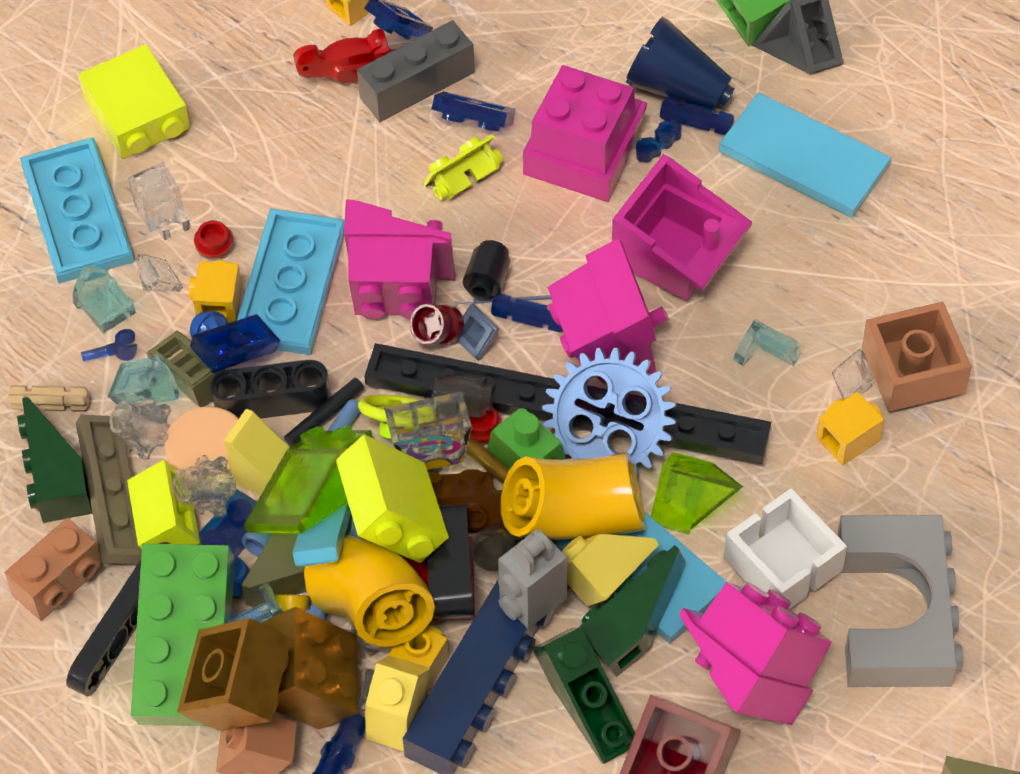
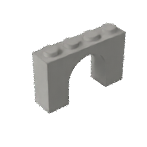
(916, 551)

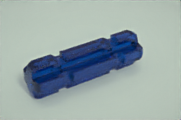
(697, 116)
(523, 312)

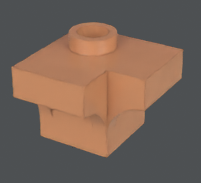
(257, 747)

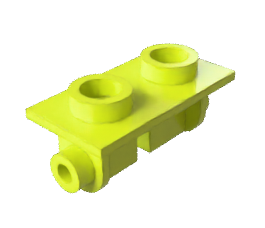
(450, 174)

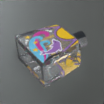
(431, 430)

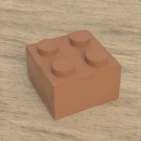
(916, 356)

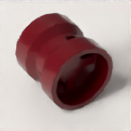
(428, 327)

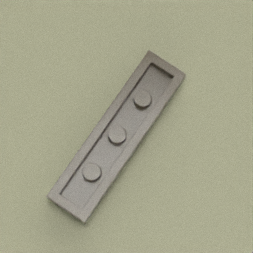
(106, 478)

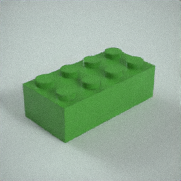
(178, 595)

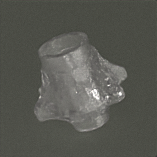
(141, 425)
(205, 485)

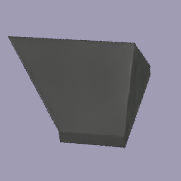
(803, 36)

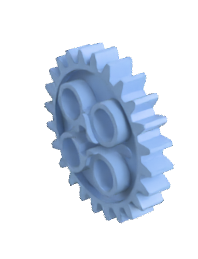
(622, 379)

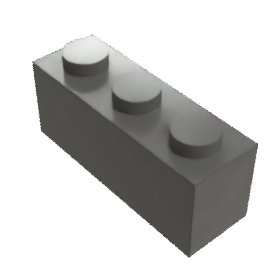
(416, 71)

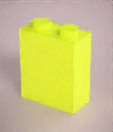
(134, 101)
(391, 499)

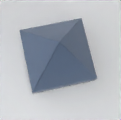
(477, 332)

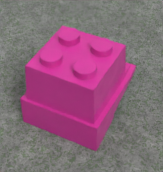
(583, 133)
(677, 229)
(393, 261)
(605, 308)
(758, 650)

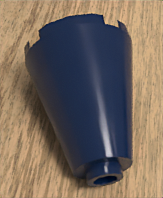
(679, 69)

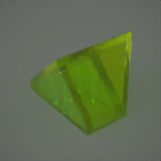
(690, 492)

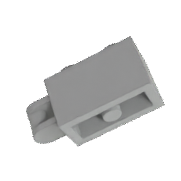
(532, 579)

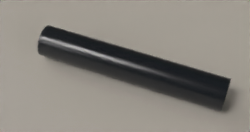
(326, 410)

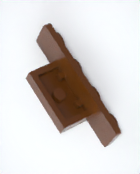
(473, 489)

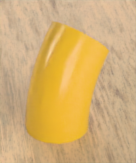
(572, 497)
(372, 591)

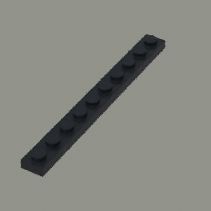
(695, 428)

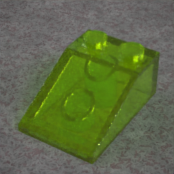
(304, 483)

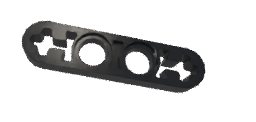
(107, 639)

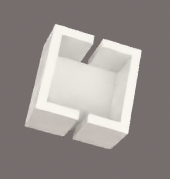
(791, 554)

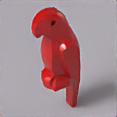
(341, 58)

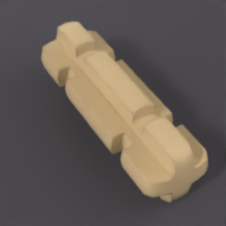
(49, 397)

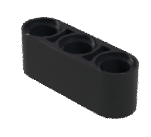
(286, 378)
(450, 567)

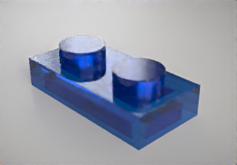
(397, 19)
(458, 107)
(234, 343)
(230, 527)

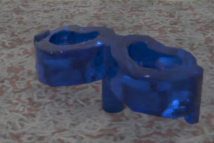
(665, 136)

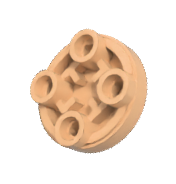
(197, 434)

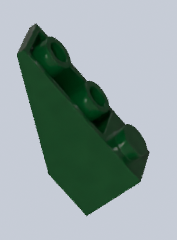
(56, 469)
(629, 621)
(586, 692)

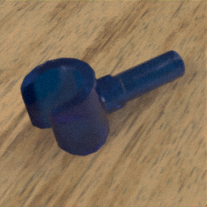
(120, 348)

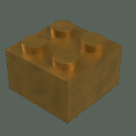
(320, 672)
(234, 675)

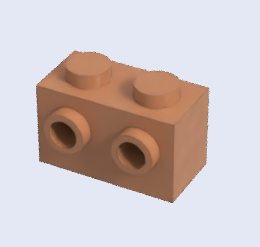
(54, 569)

